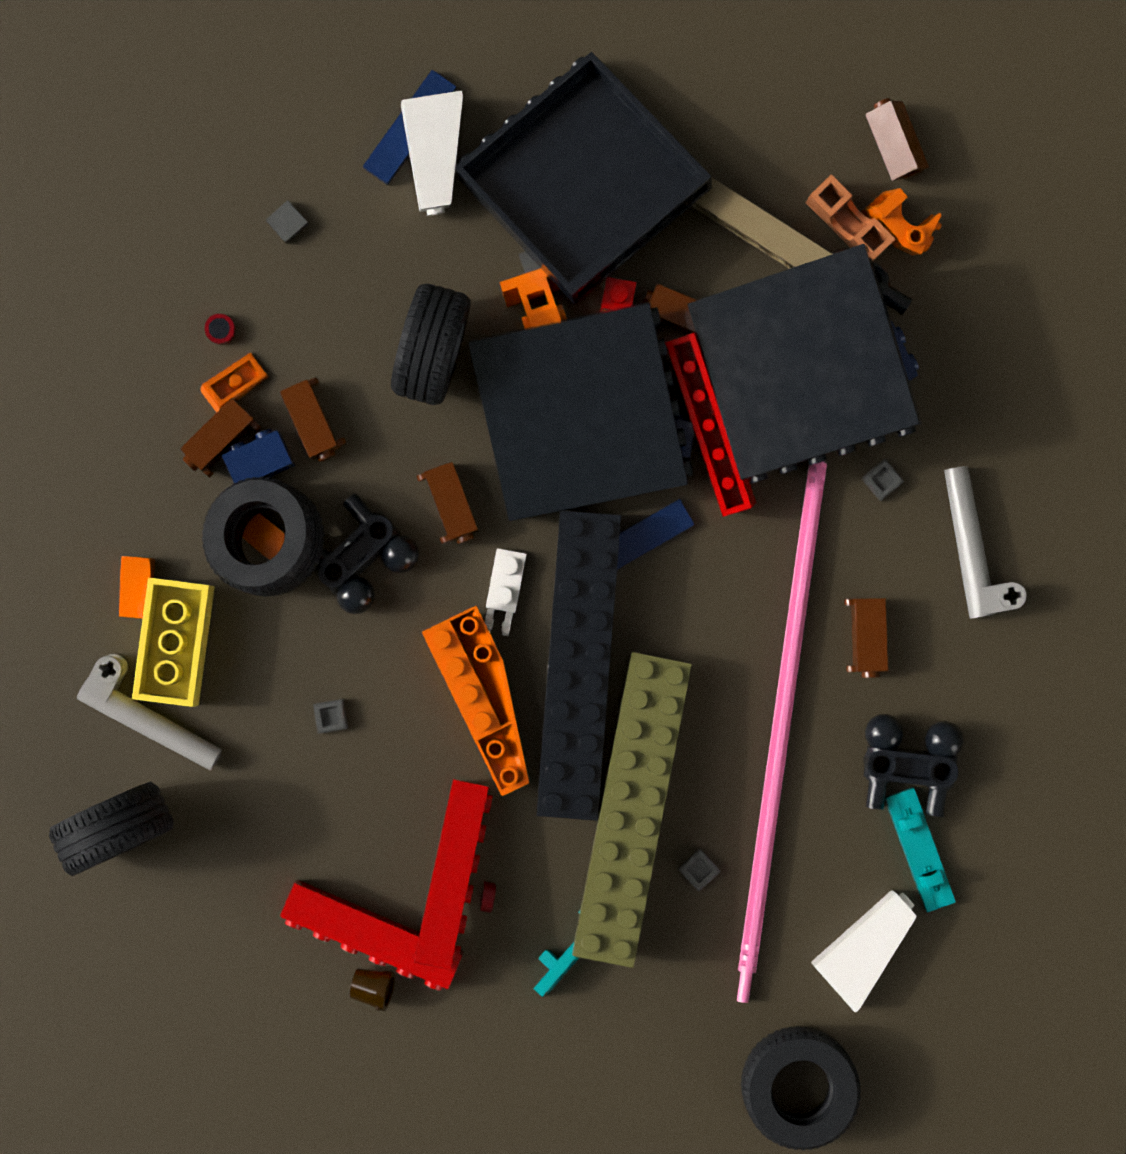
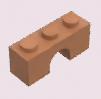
(834, 206)

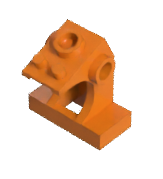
(908, 238)
(530, 286)

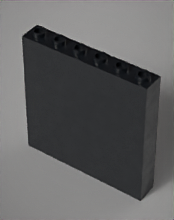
(583, 177)
(805, 364)
(581, 411)

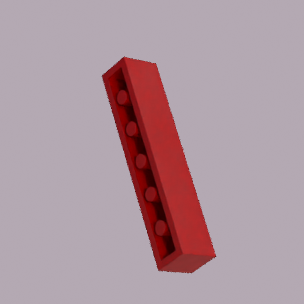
(698, 393)
(451, 875)
(361, 931)

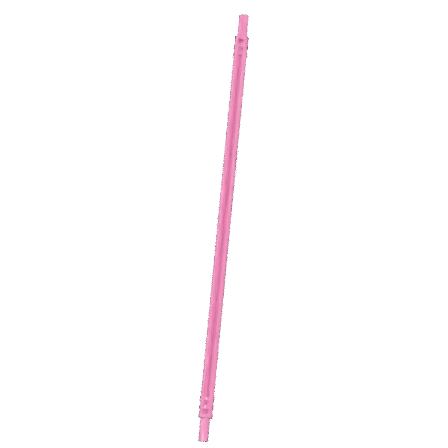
(780, 728)

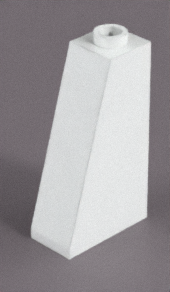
(432, 142)
(864, 949)

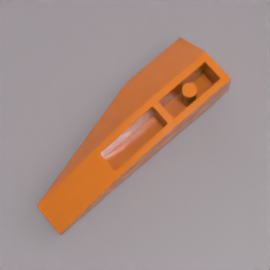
(482, 693)

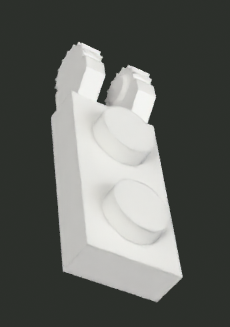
(505, 587)

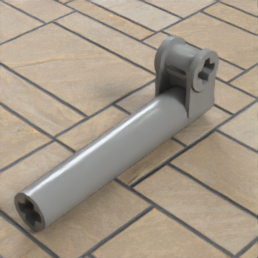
(980, 595)
(101, 694)

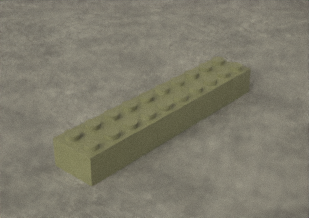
(631, 810)

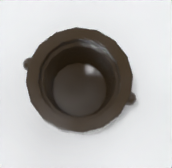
(373, 987)

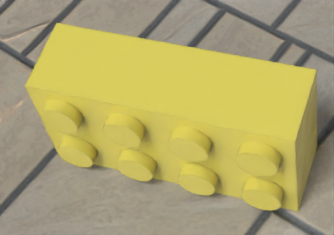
(173, 642)

